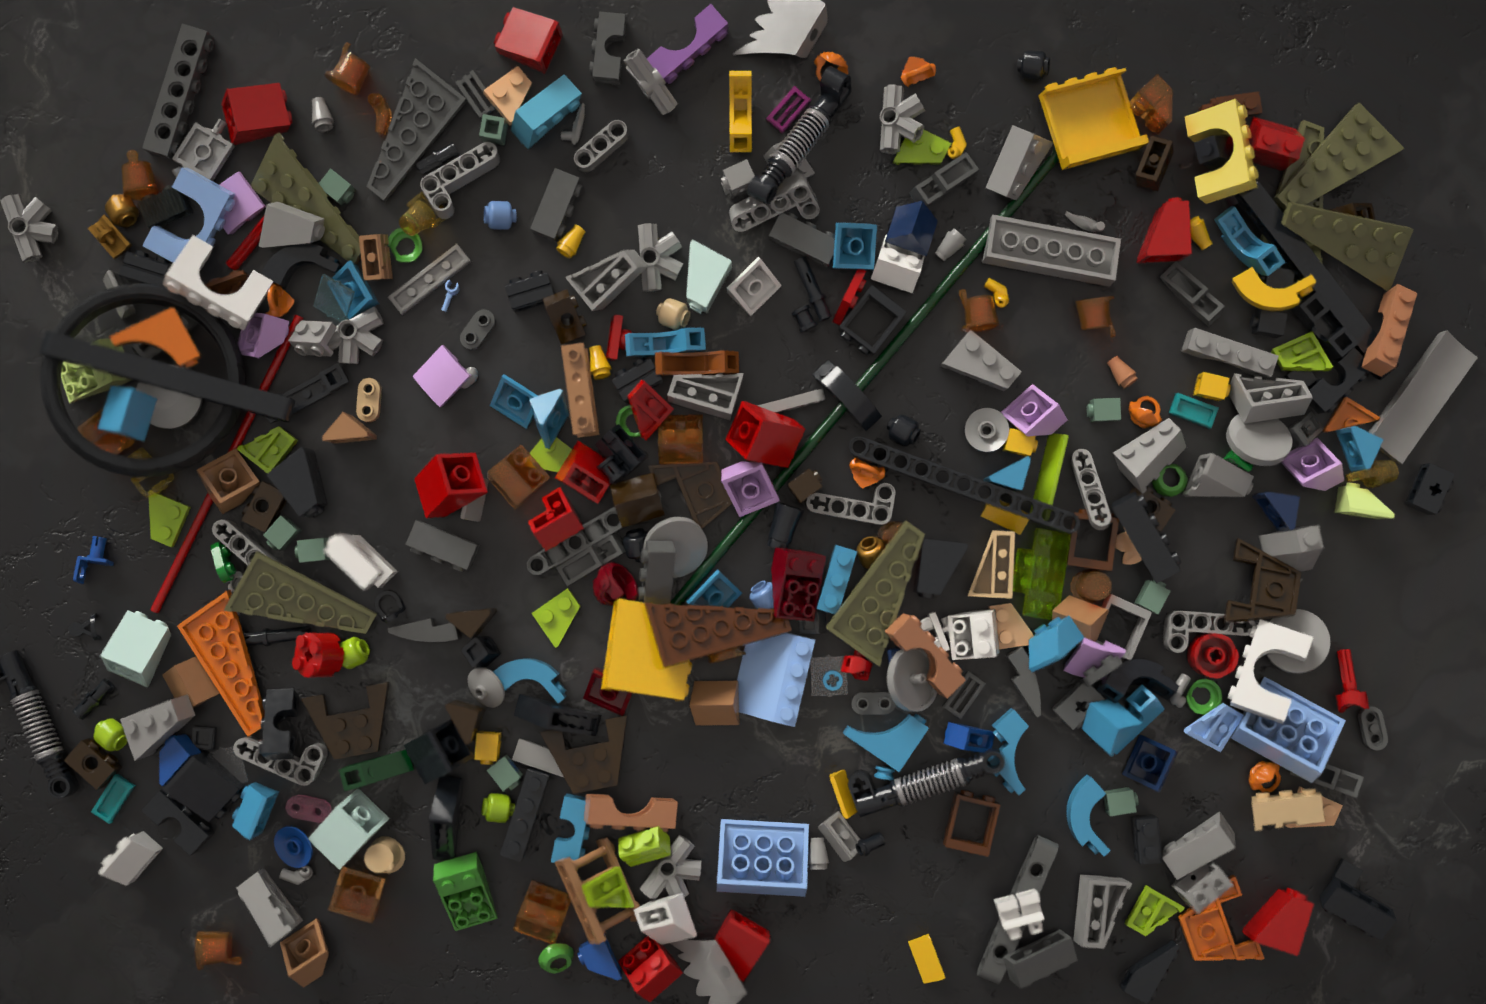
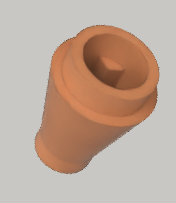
(1122, 372)

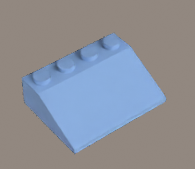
(774, 677)
(1300, 742)
(763, 857)

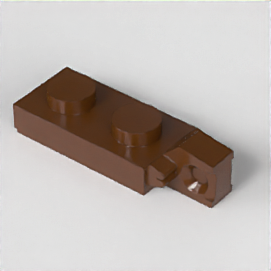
(1250, 100)

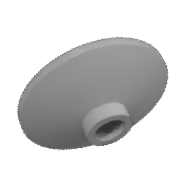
(986, 418)
(486, 687)

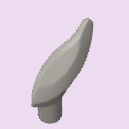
(577, 127)
(1086, 223)

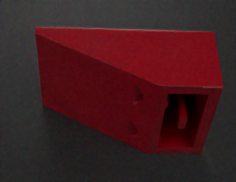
(796, 583)

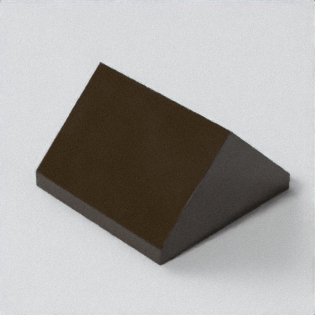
(637, 500)
(472, 621)
(466, 718)

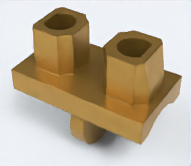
(110, 237)

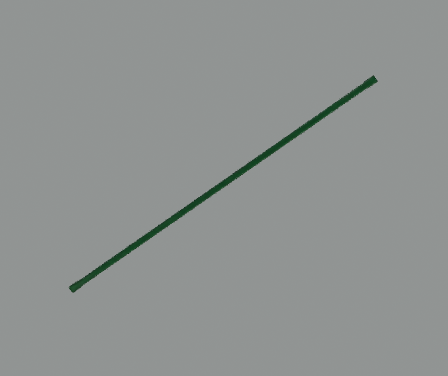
(864, 381)

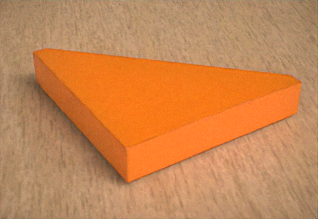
(1349, 414)

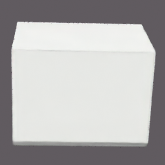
(753, 286)

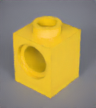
(1212, 386)
(1019, 443)
(487, 747)

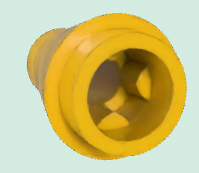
(1199, 233)
(570, 242)
(599, 364)

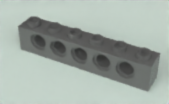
(188, 38)

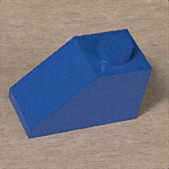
(968, 737)
(174, 756)
(600, 959)

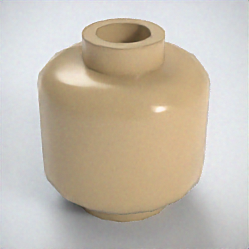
(673, 314)

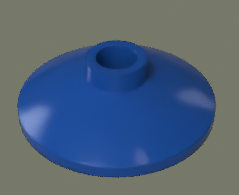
(293, 847)

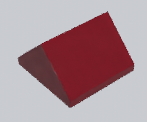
(611, 700)

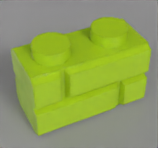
(644, 846)

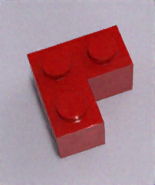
(557, 522)

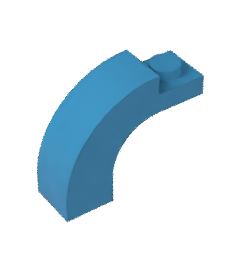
(1246, 245)
(678, 341)
(531, 669)
(1079, 806)

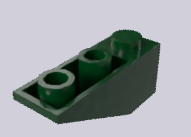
(375, 770)

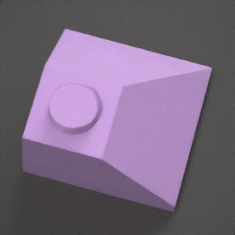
(262, 335)
(1035, 413)
(1314, 466)
(748, 487)

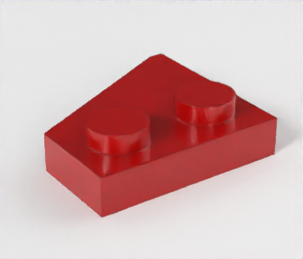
(850, 299)
(648, 408)

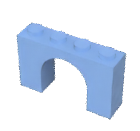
(214, 202)

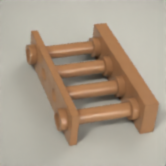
(580, 390)
(568, 871)

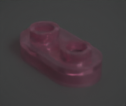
(307, 808)

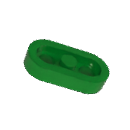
(223, 566)

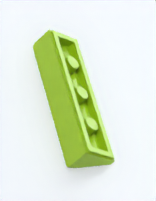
(1050, 471)

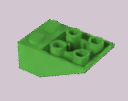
(464, 891)

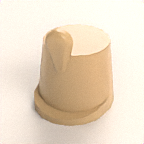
(385, 855)

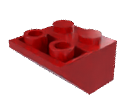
(581, 473)
(650, 968)

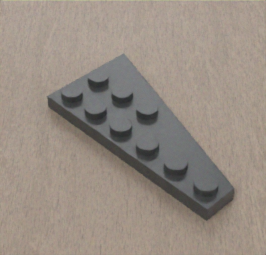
(417, 122)

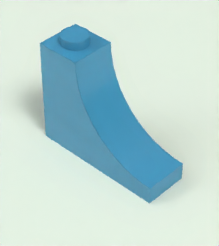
(894, 744)

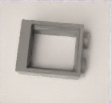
(1143, 618)
(1204, 889)

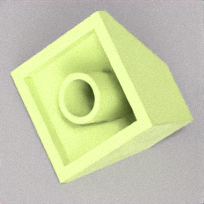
(1360, 502)

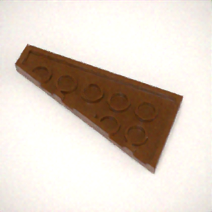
(700, 630)

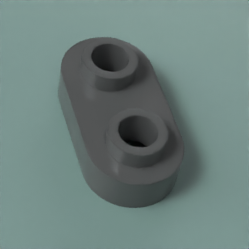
(479, 330)
(1108, 665)
(873, 703)
(1375, 726)

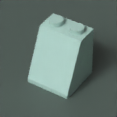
(705, 276)
(136, 647)
(348, 828)

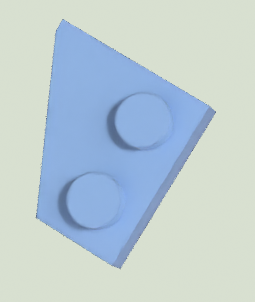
(1215, 726)

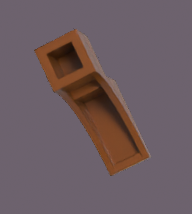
(702, 363)

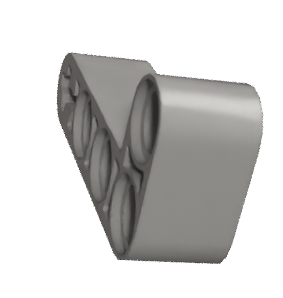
(463, 176)
(743, 220)
(849, 504)
(231, 542)
(1188, 625)
(275, 766)

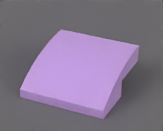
(246, 204)
(441, 376)
(1089, 655)

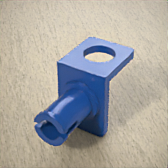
(95, 557)

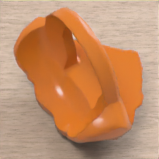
(832, 58)
(917, 70)
(279, 301)
(1144, 417)
(865, 474)
(1263, 773)

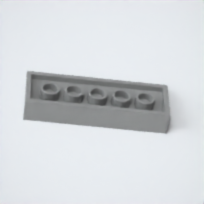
(1052, 250)
(1422, 396)

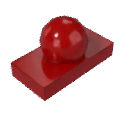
(616, 338)

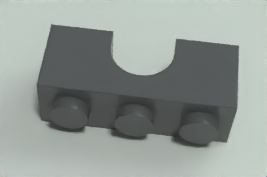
(609, 28)

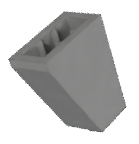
(289, 226)

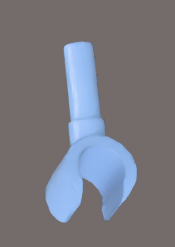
(449, 295)

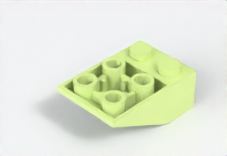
(85, 382)

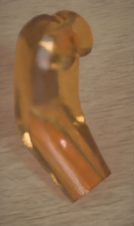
(382, 111)

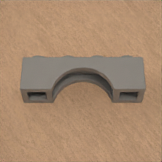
(1214, 347)

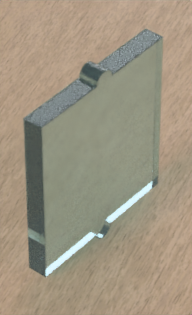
(333, 298)

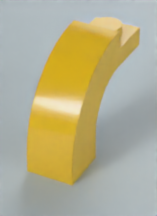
(740, 111)
(1267, 298)

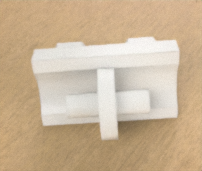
(932, 622)

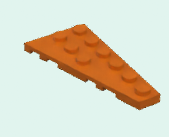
(223, 653)

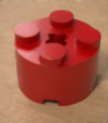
(1219, 644)
(318, 655)

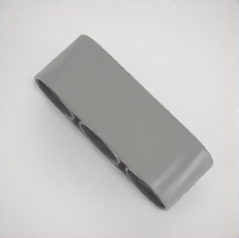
(605, 135)

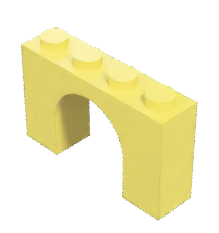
(1238, 173)

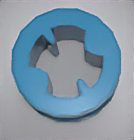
(838, 683)
(884, 772)

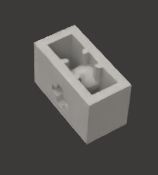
(737, 178)

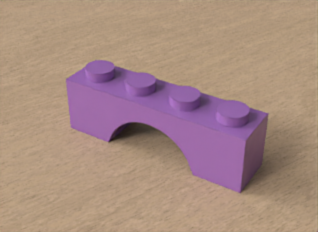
(709, 28)

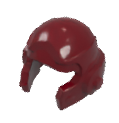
(613, 583)

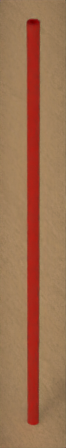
(202, 513)

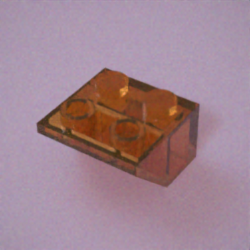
(1154, 104)
(681, 439)
(517, 476)
(542, 912)

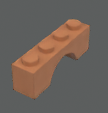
(1385, 349)
(942, 674)
(602, 811)

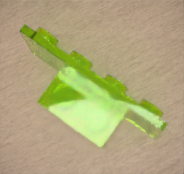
(1042, 573)

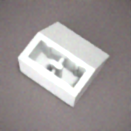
(897, 267)
(973, 634)
(130, 859)
(666, 919)

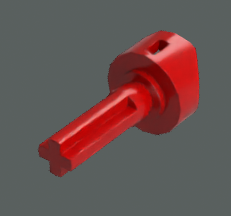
(856, 665)
(1351, 695)

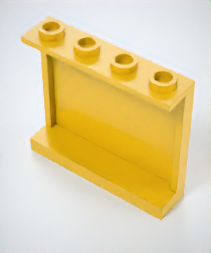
(1091, 118)
(634, 660)

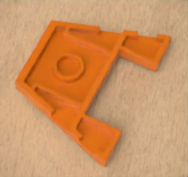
(1210, 935)

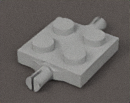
(204, 150)

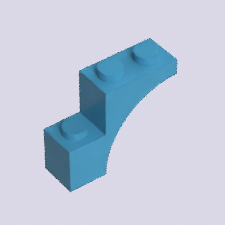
(1009, 728)

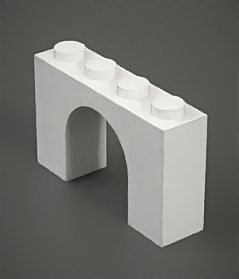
(235, 308)
(360, 560)
(1266, 639)

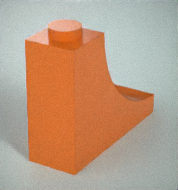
(164, 332)

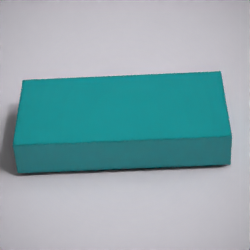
(1193, 410)
(113, 798)

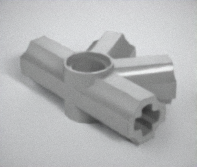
(650, 81)
(904, 124)
(35, 229)
(662, 250)
(361, 338)
(673, 880)

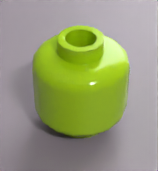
(355, 652)
(110, 735)
(497, 808)

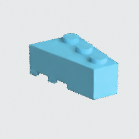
(545, 111)

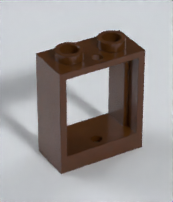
(1089, 563)
(967, 845)

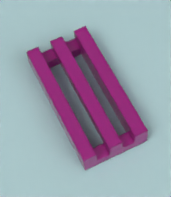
(776, 124)

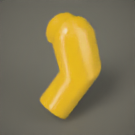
(959, 144)
(1000, 292)

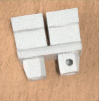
(1029, 913)

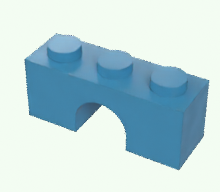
(836, 579)
(1144, 707)
(572, 810)

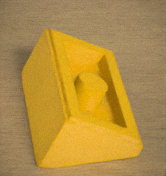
(1005, 519)
(840, 785)
(926, 959)

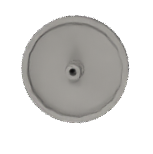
(172, 408)
(1259, 442)
(688, 542)
(1308, 624)
(908, 680)

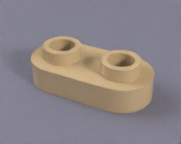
(370, 399)

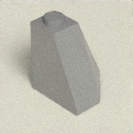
(1217, 478)
(1295, 548)

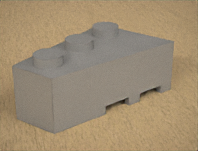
(1017, 162)
(706, 393)

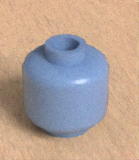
(499, 215)
(762, 595)

